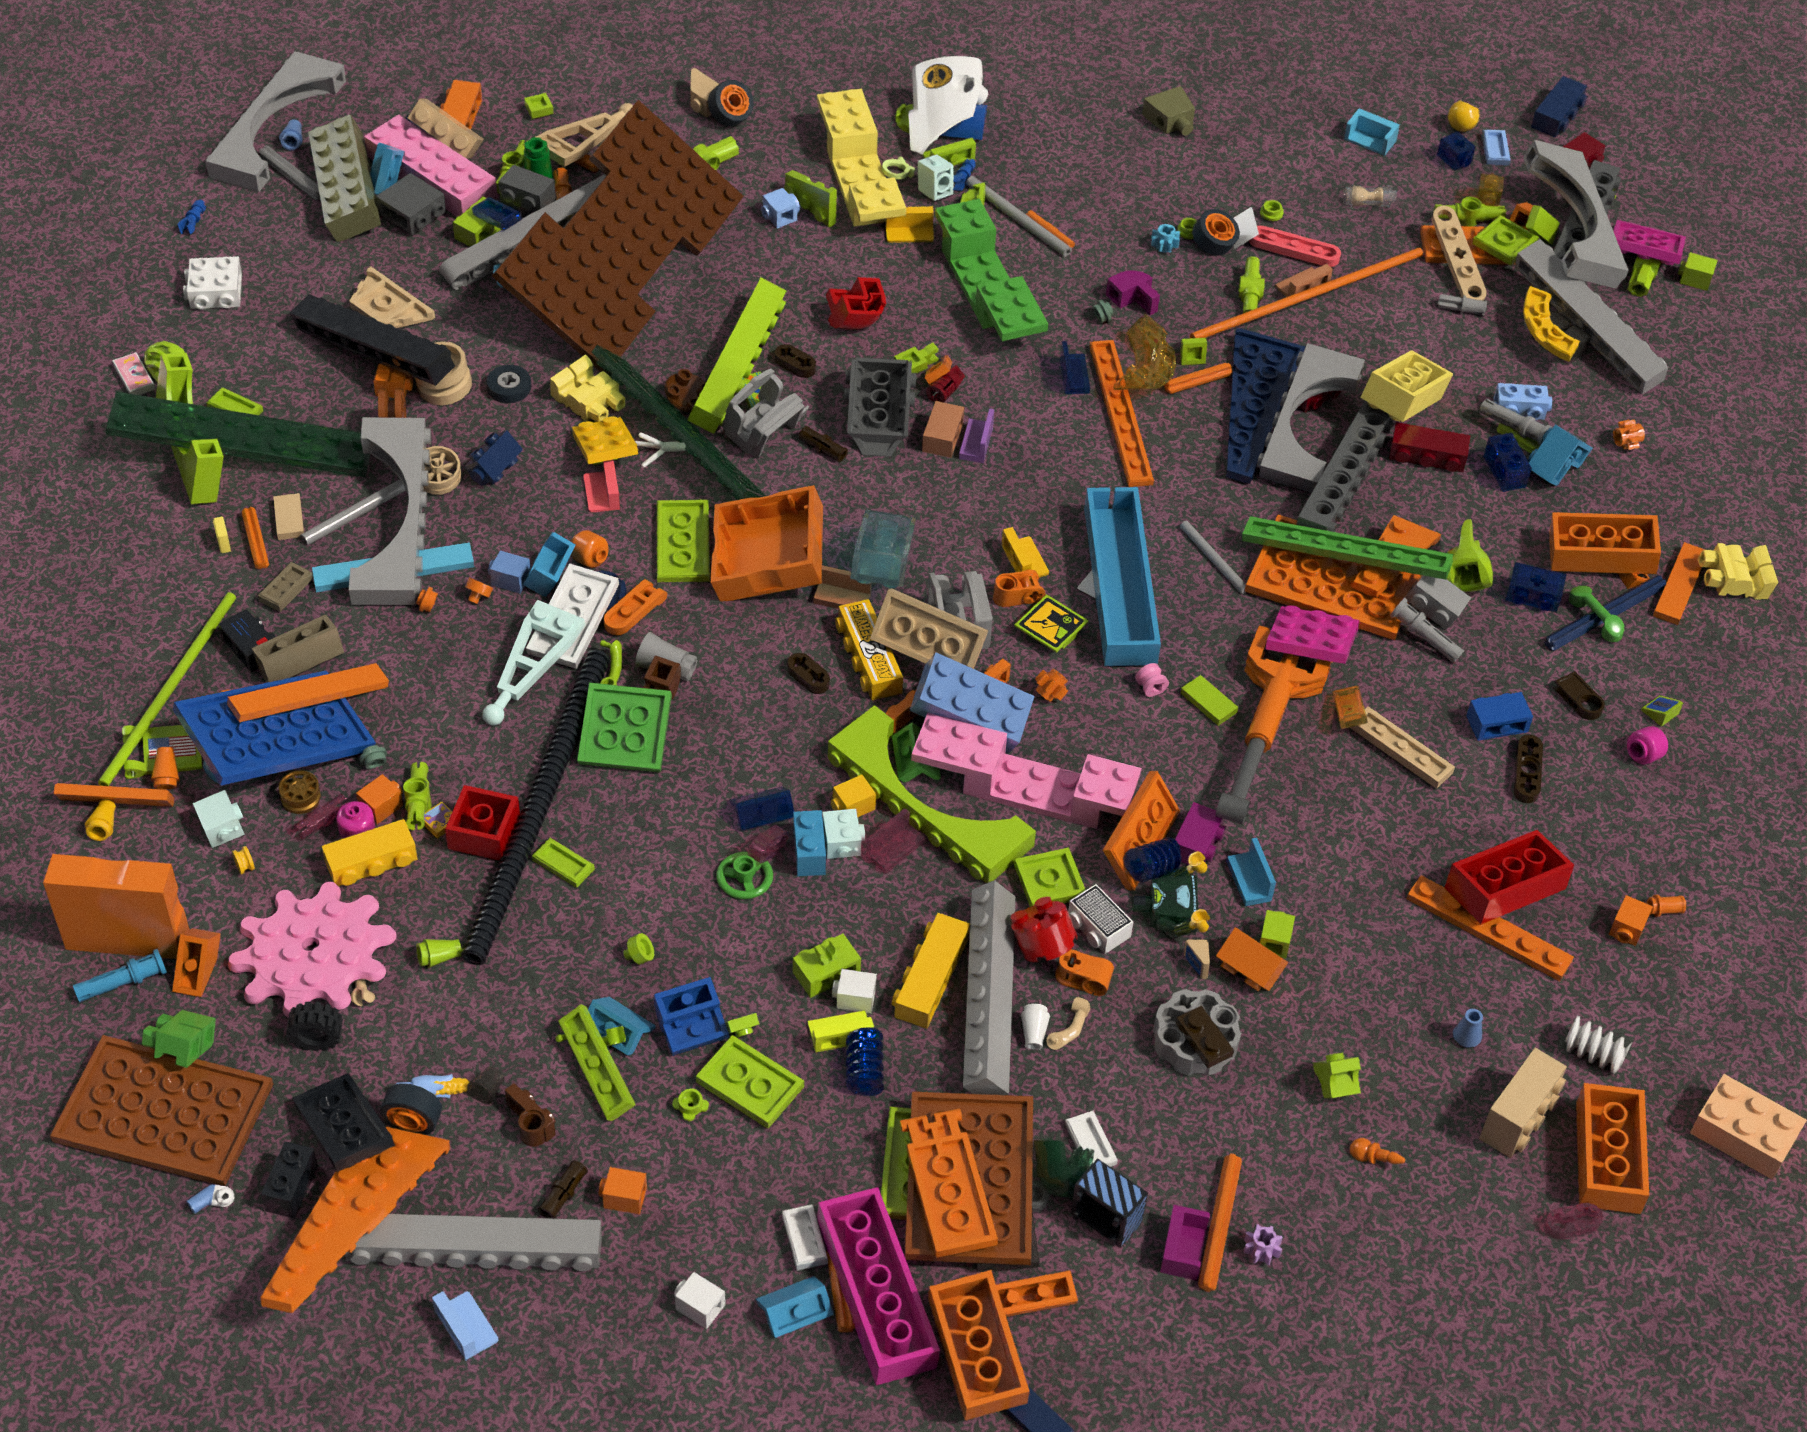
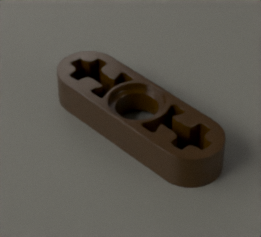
(1535, 762)

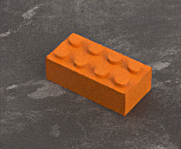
(1604, 543)
(1612, 1148)
(978, 1345)

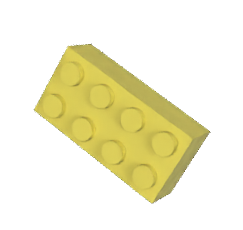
(1406, 386)

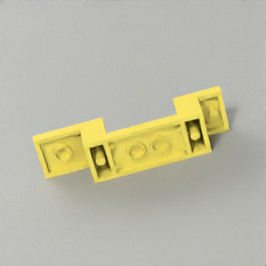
(855, 160)

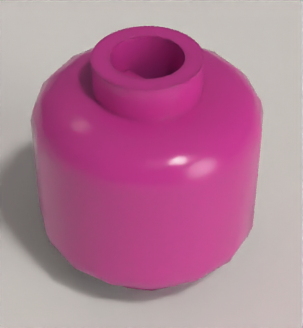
(1647, 745)
(354, 819)

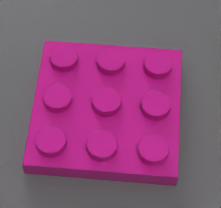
(1649, 242)
(1312, 634)

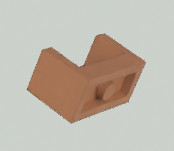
(943, 429)

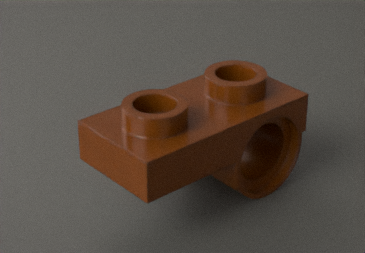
(530, 1116)

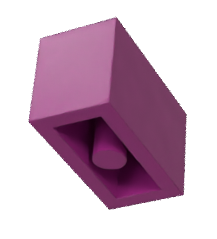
(1200, 832)

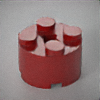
(1043, 930)

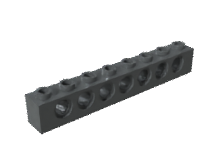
(1606, 180)
(1346, 469)

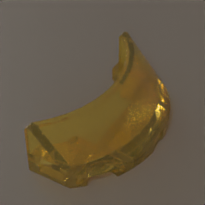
(1153, 357)

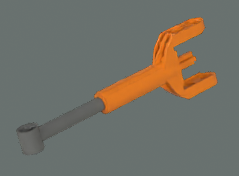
(1280, 684)

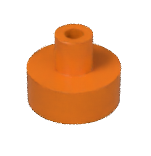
(478, 589)

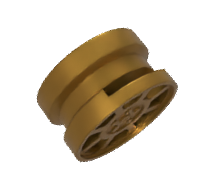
(299, 794)

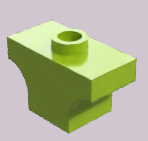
(1338, 1075)

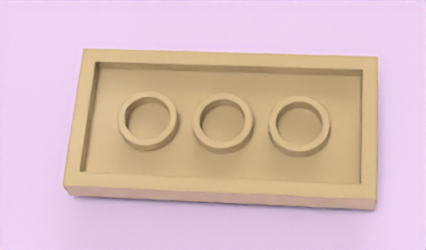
(924, 629)

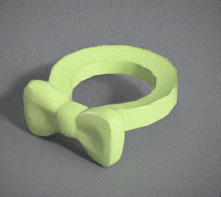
(900, 163)

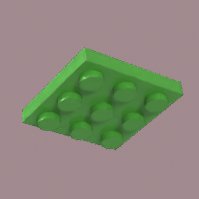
(624, 727)

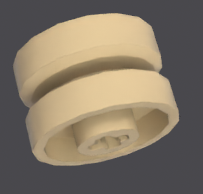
(453, 385)

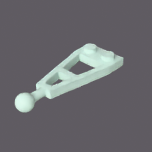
(549, 621)

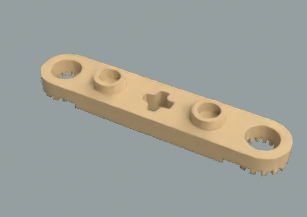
(1454, 241)

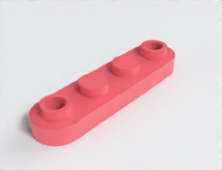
(1296, 246)

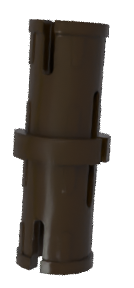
(835, 451)
(562, 1190)

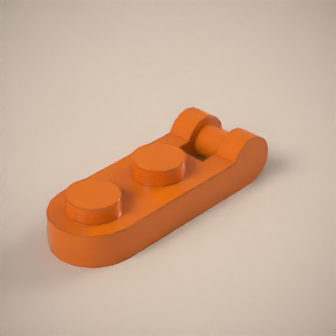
(633, 608)

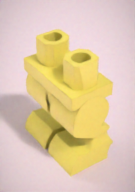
(586, 393)
(1739, 574)

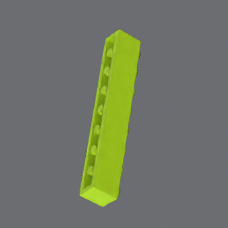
(737, 354)

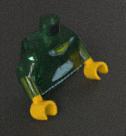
(1174, 900)

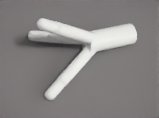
(662, 446)

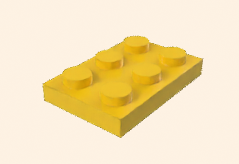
(604, 440)

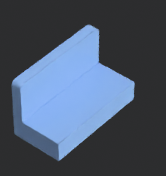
(464, 1323)

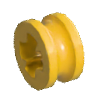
(243, 860)

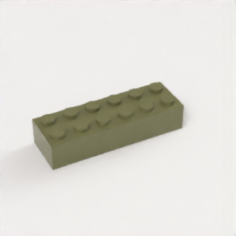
(344, 178)

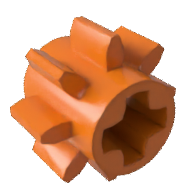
(1628, 434)
(1051, 685)

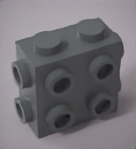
(411, 204)

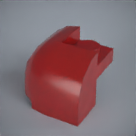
(858, 306)

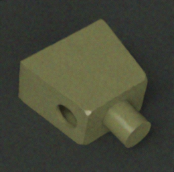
(1170, 111)

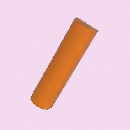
(1037, 1293)

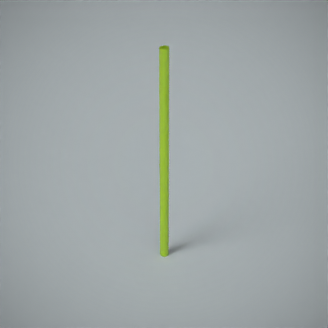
(166, 690)

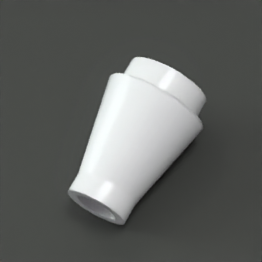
(1034, 1022)

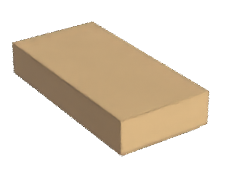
(288, 516)

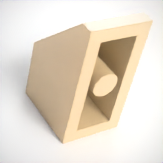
(700, 89)

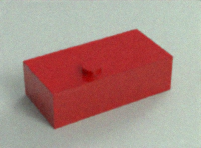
(1509, 876)

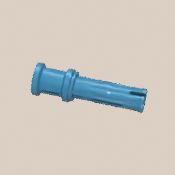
(134, 972)

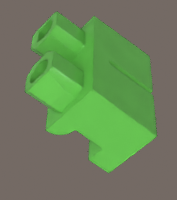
(180, 1035)

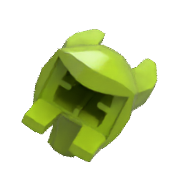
(1470, 565)

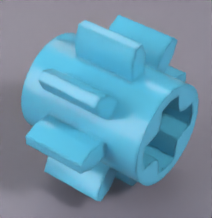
(1165, 238)

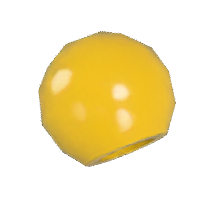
(1463, 116)

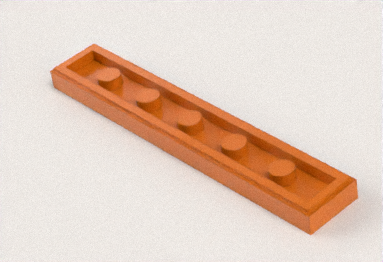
(307, 692)

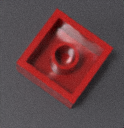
(482, 822)

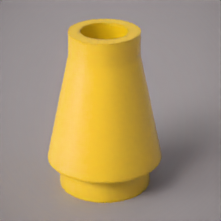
(101, 822)

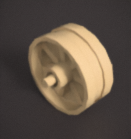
(439, 472)

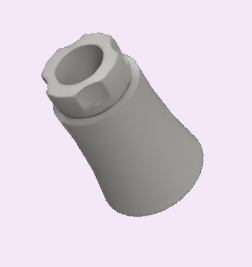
(653, 645)

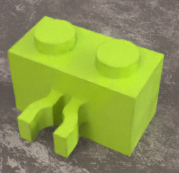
(823, 964)

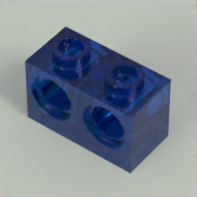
(1507, 462)

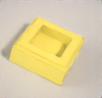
(221, 535)

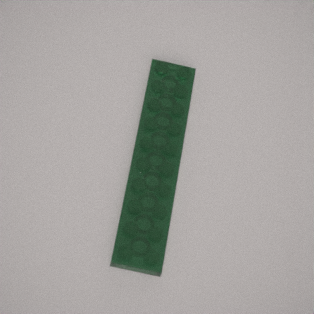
(682, 430)
(238, 434)

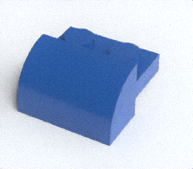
(971, 127)
(690, 1016)

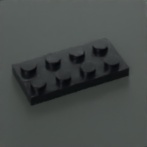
(343, 1122)

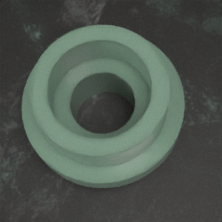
(1103, 311)
(373, 757)

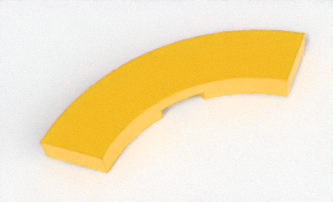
(1539, 324)

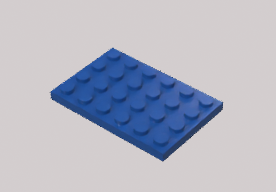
(272, 742)

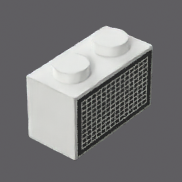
(1100, 919)

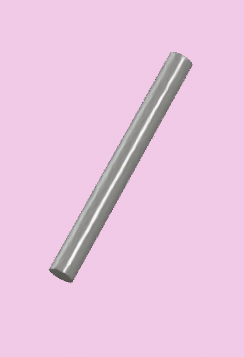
(1213, 556)

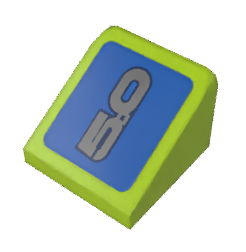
(1662, 709)

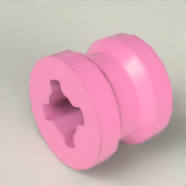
(1152, 680)

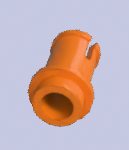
(1666, 905)

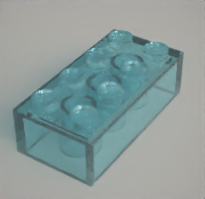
(883, 549)

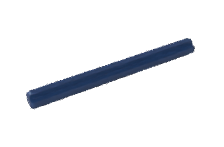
(1614, 607)

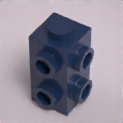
(490, 460)

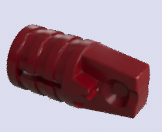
(945, 385)

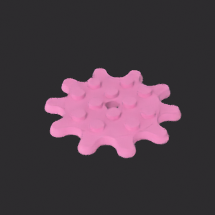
(326, 971)

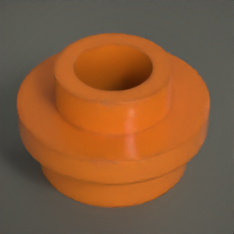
(426, 599)

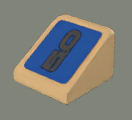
(1198, 956)

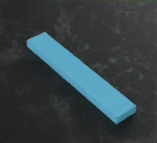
(434, 561)

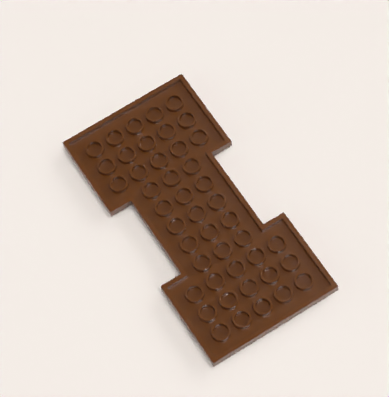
(591, 271)

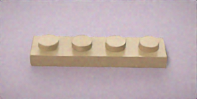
(1404, 749)

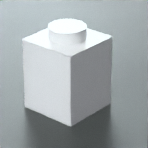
(855, 990)
(699, 1299)

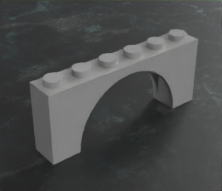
(1317, 372)

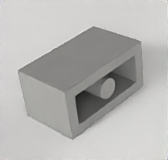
(1438, 599)

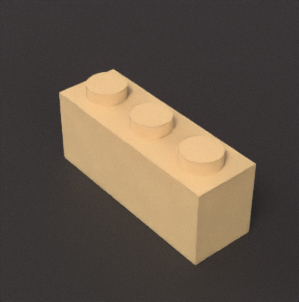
(445, 128)

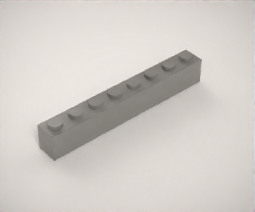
(1587, 310)
(989, 991)
(481, 1242)

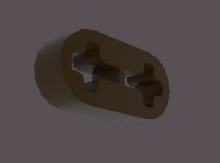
(795, 361)
(806, 674)

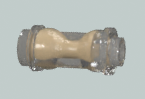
(1357, 196)

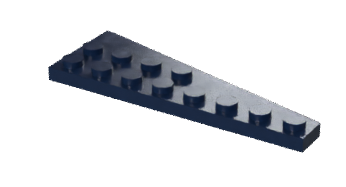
(1258, 383)

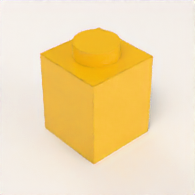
(854, 795)

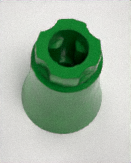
(537, 157)

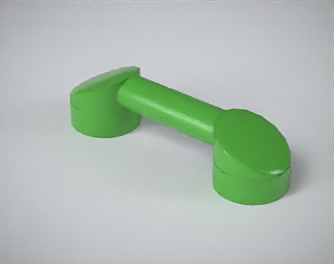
(1613, 625)

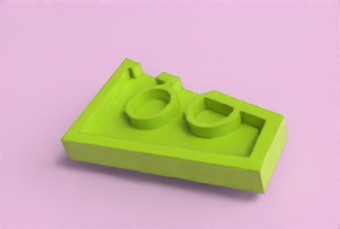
(813, 196)

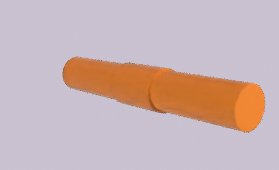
(1050, 228)

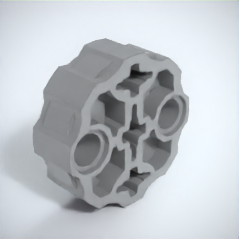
(1181, 1052)

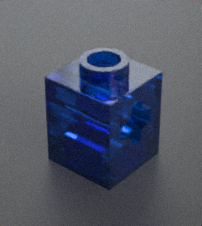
(1456, 150)

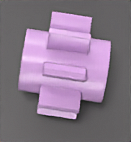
(1263, 1244)

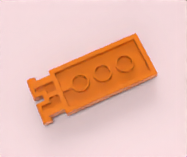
(949, 1184)

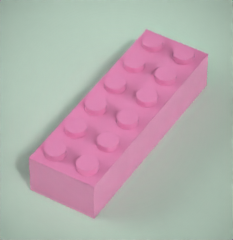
(435, 163)

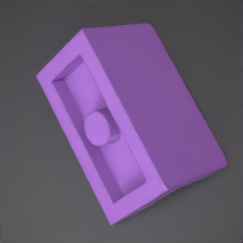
(977, 439)

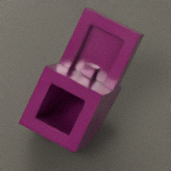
(1133, 287)

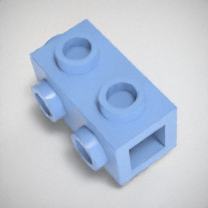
(1524, 399)

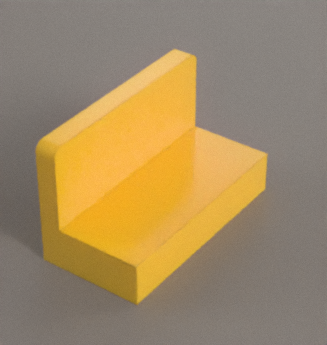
(914, 227)
(1022, 553)

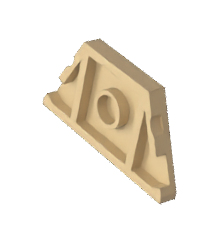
(388, 302)

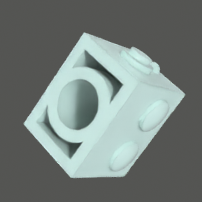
(935, 177)
(219, 818)
(842, 833)

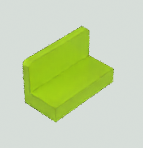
(956, 152)

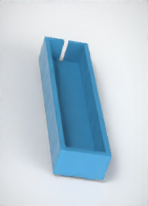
(1122, 577)

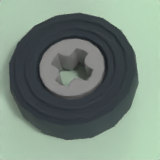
(519, 383)

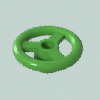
(743, 870)

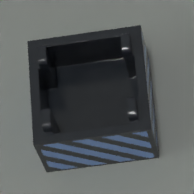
(1108, 1203)

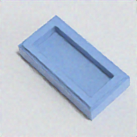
(1495, 147)

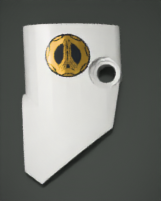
(943, 96)

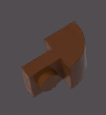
(663, 675)

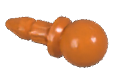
(1364, 1150)

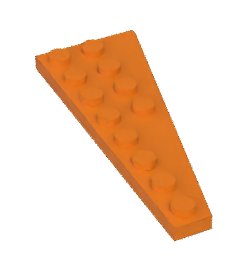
(347, 1210)

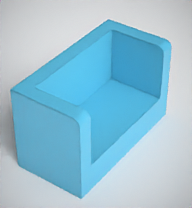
(1371, 132)

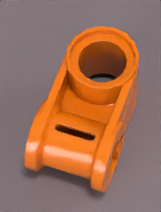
(1016, 588)
(1086, 972)

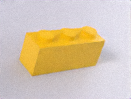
(370, 853)

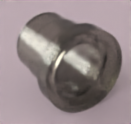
(486, 1085)

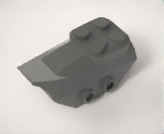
(879, 403)

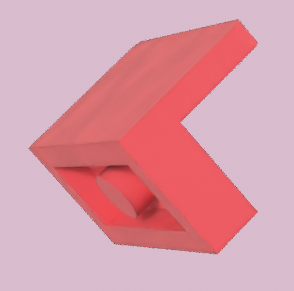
(602, 489)

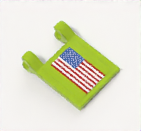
(176, 737)

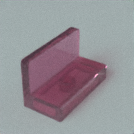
(893, 842)

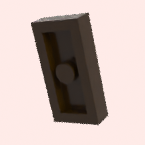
(1204, 1036)

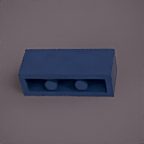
(1560, 106)

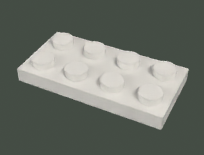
(581, 594)

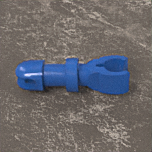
(963, 174)
(192, 217)

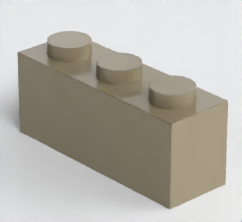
(298, 650)

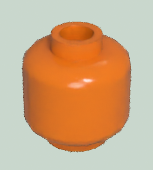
(589, 549)

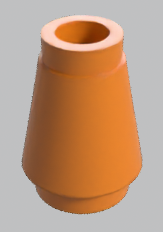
(165, 769)

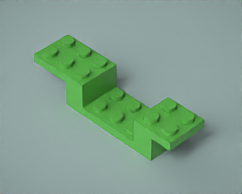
(971, 253)

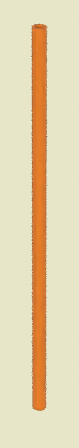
(1307, 294)

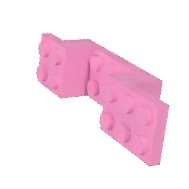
(1022, 782)

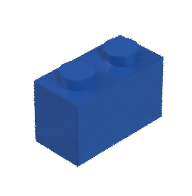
(1499, 716)

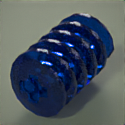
(1153, 859)
(864, 1062)

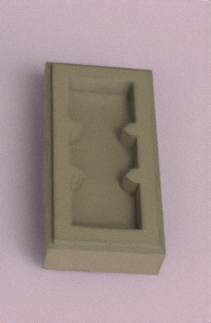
(285, 587)

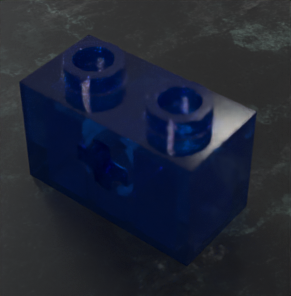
(1535, 587)

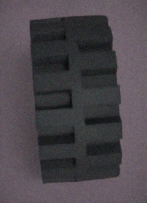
(314, 1026)

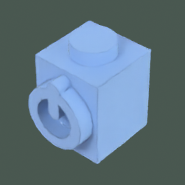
(780, 207)

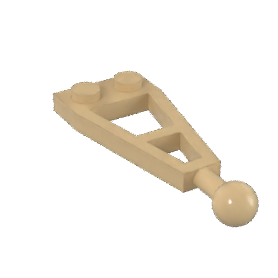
(565, 153)

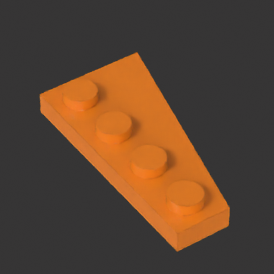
(1375, 580)

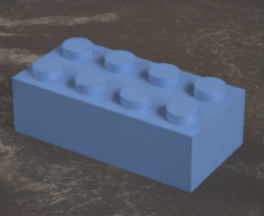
(971, 697)

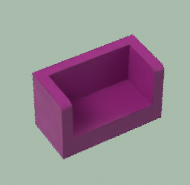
(1185, 1242)

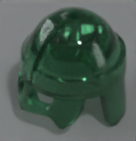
(1054, 1171)

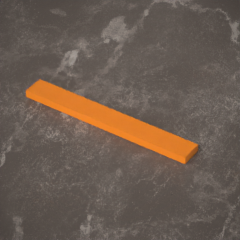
(1121, 415)

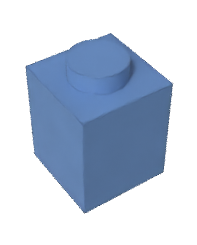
(509, 571)

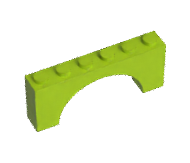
(203, 461)

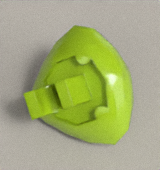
(153, 355)

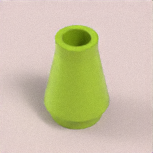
(433, 951)

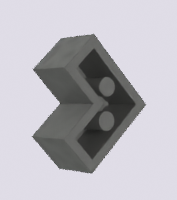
(526, 190)

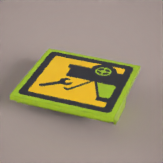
(1051, 623)

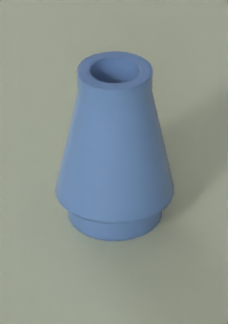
(291, 135)
(1469, 1029)

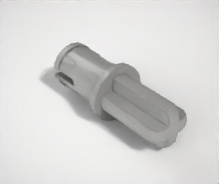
(1462, 304)

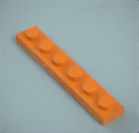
(1496, 932)

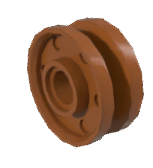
(391, 408)

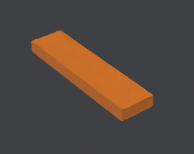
(1679, 585)
(118, 795)

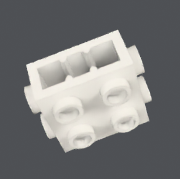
(213, 282)

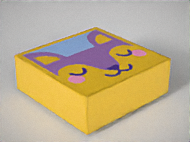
(437, 819)

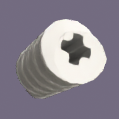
(1596, 1045)

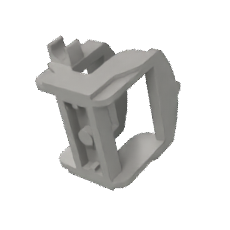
(754, 427)
(973, 595)

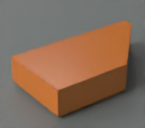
(938, 370)

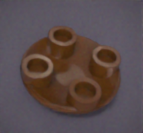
(683, 389)

